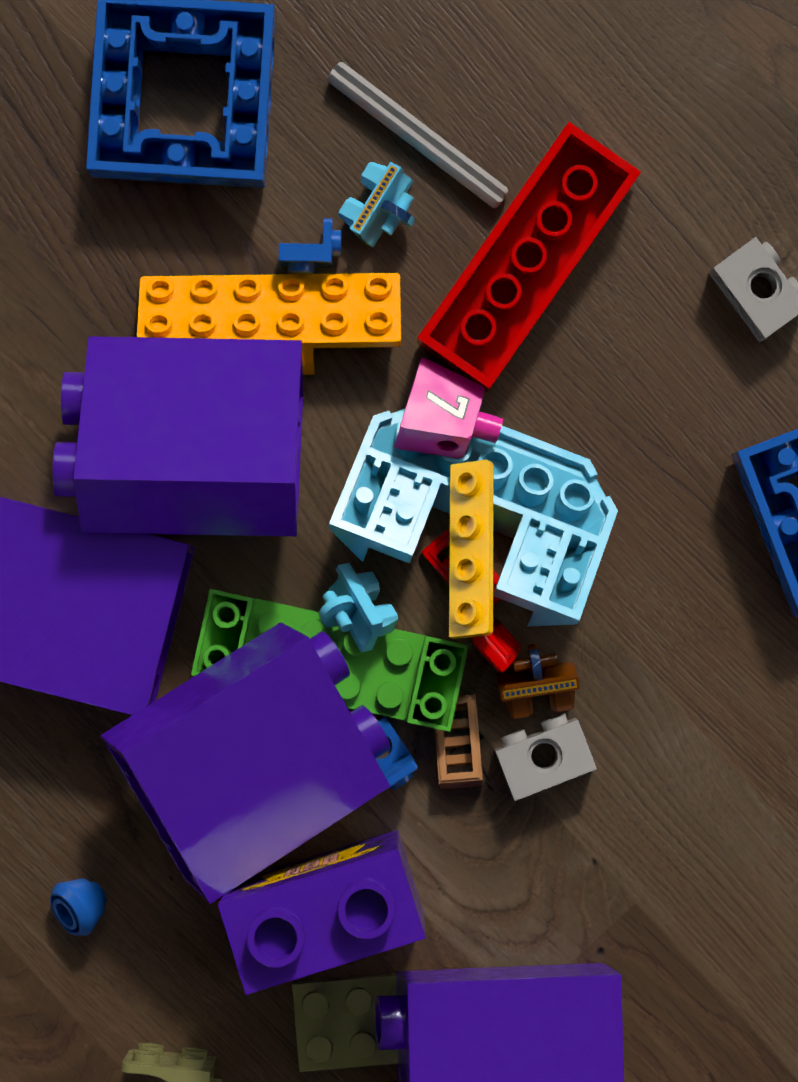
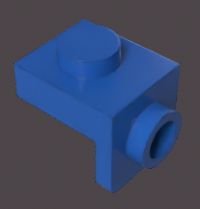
(303, 258)

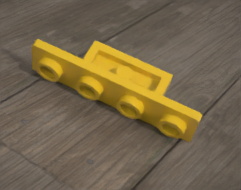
(471, 549)

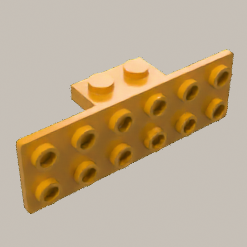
(313, 308)

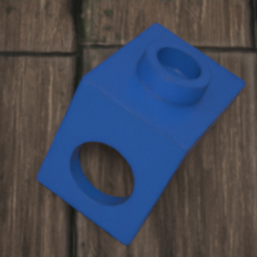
(399, 762)

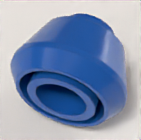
(78, 905)

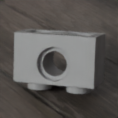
(735, 279)
(571, 759)

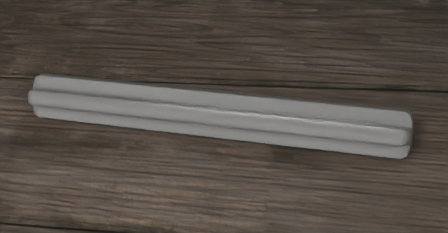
(417, 135)

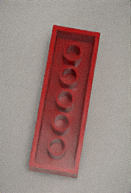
(528, 256)

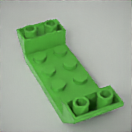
(401, 678)

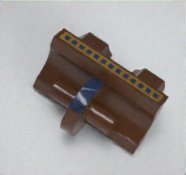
(538, 677)

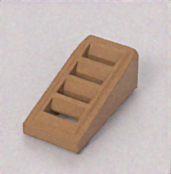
(461, 779)

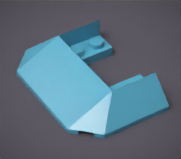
(539, 499)

